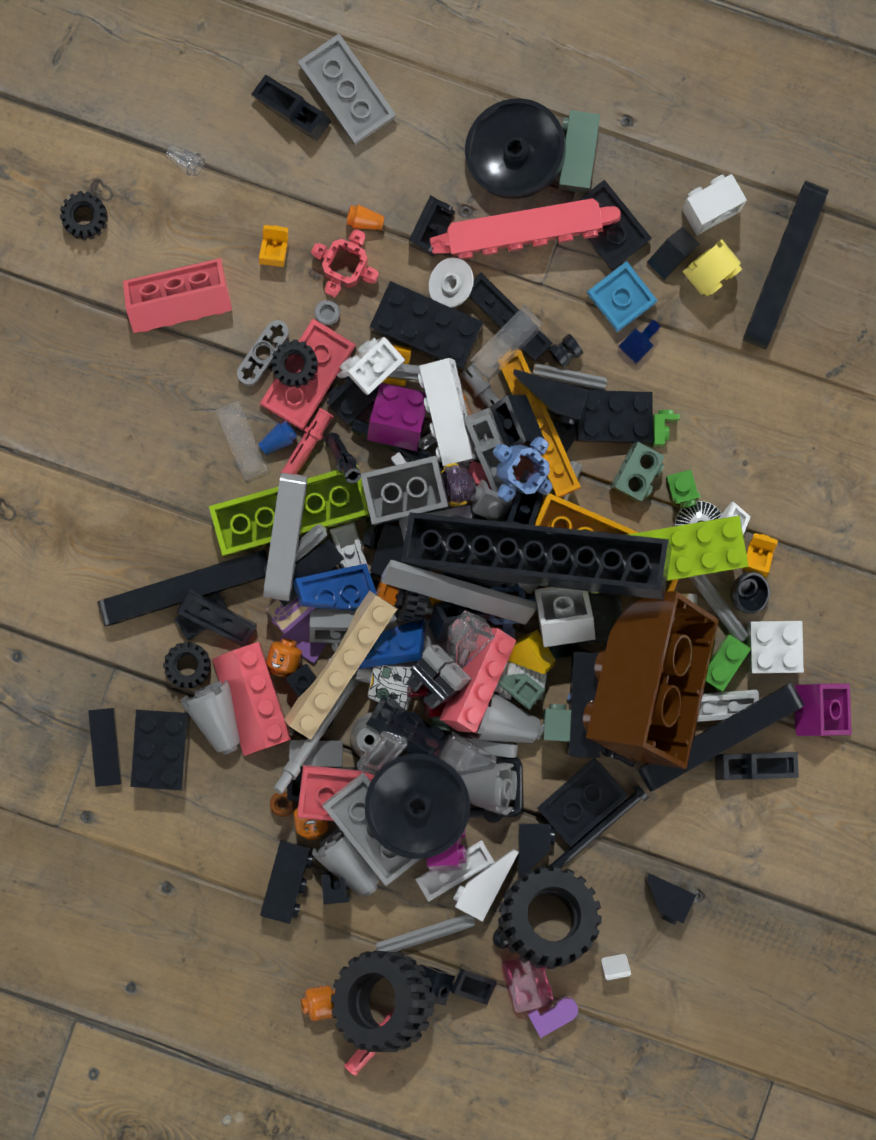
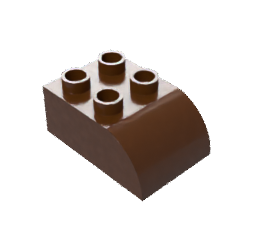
(652, 681)

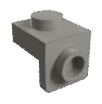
(487, 503)

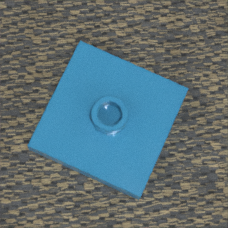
(622, 296)

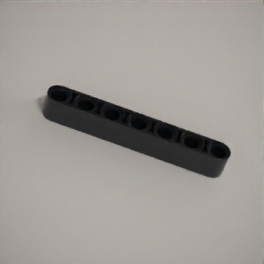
(785, 265)
(173, 590)
(728, 733)

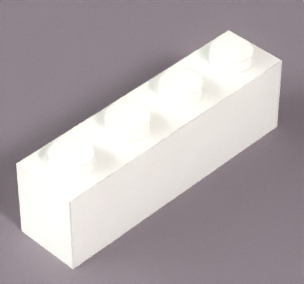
(447, 411)

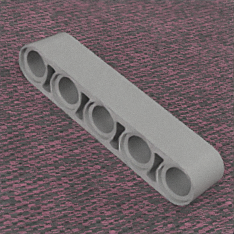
(285, 536)

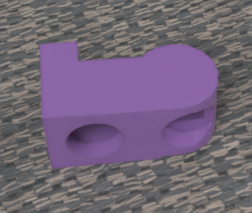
(555, 1016)

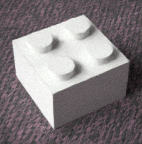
(713, 204)
(564, 616)
(775, 647)

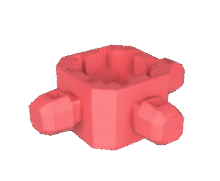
(356, 240)

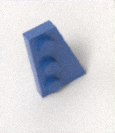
(335, 589)
(397, 645)

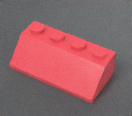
(177, 295)
(254, 698)

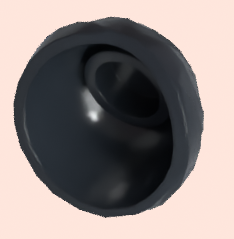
(750, 592)

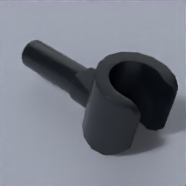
(608, 753)

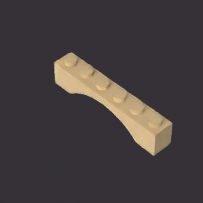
(323, 693)

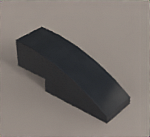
(291, 107)
(756, 766)

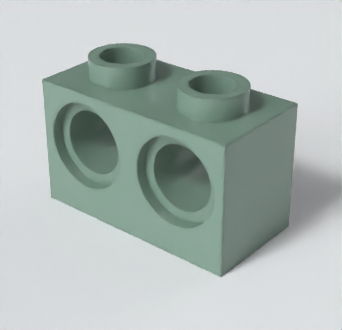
(632, 468)
(556, 723)

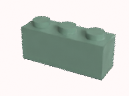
(581, 139)

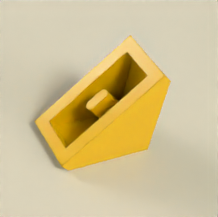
(532, 654)

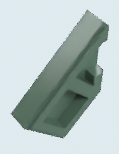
(521, 688)

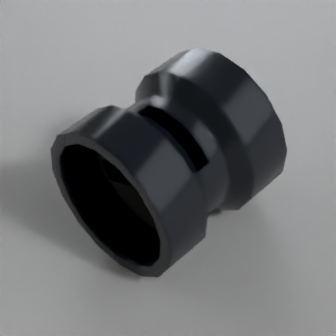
(565, 351)

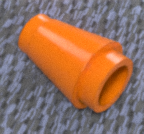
(364, 218)

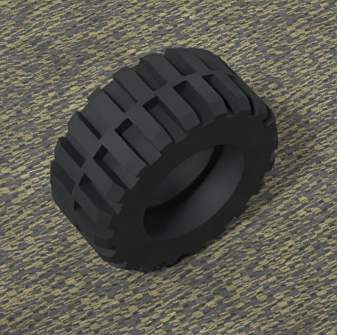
(576, 898)
(353, 999)

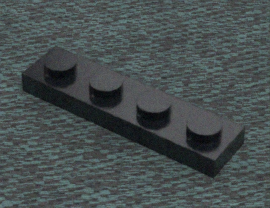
(501, 310)

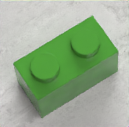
(725, 662)

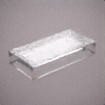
(382, 750)

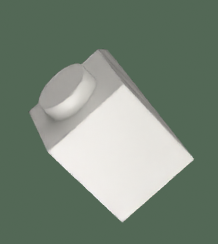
(483, 888)

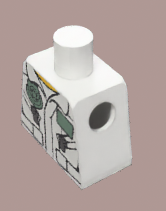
(388, 681)

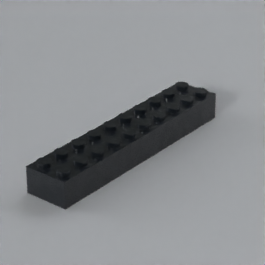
(538, 555)

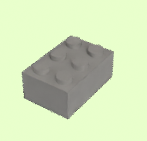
(404, 489)

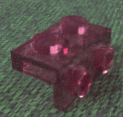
(527, 985)

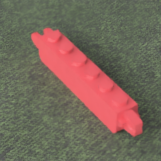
(524, 227)

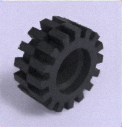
(84, 200)
(283, 353)
(410, 605)
(171, 665)

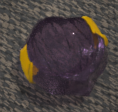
(459, 484)

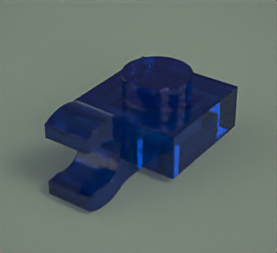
(638, 343)

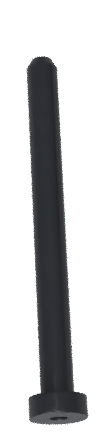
(603, 825)

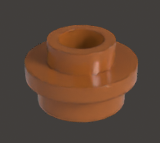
(276, 809)

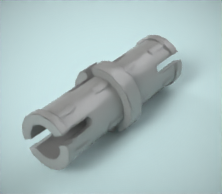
(480, 387)

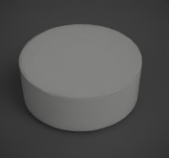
(327, 312)

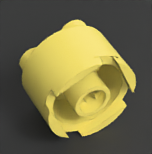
(712, 267)

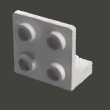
(372, 364)

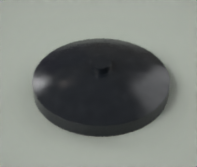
(515, 148)
(417, 805)

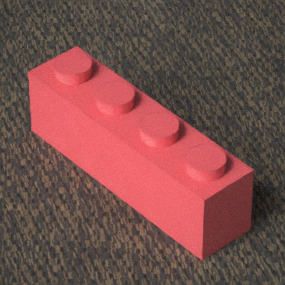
(485, 669)

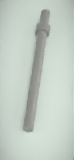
(292, 768)

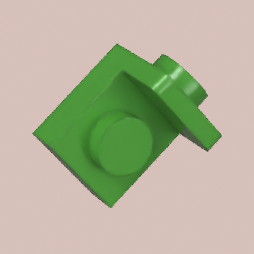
(660, 431)
(683, 489)

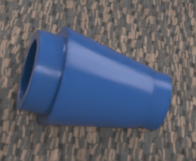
(277, 438)

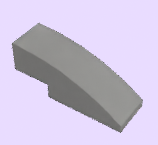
(486, 437)

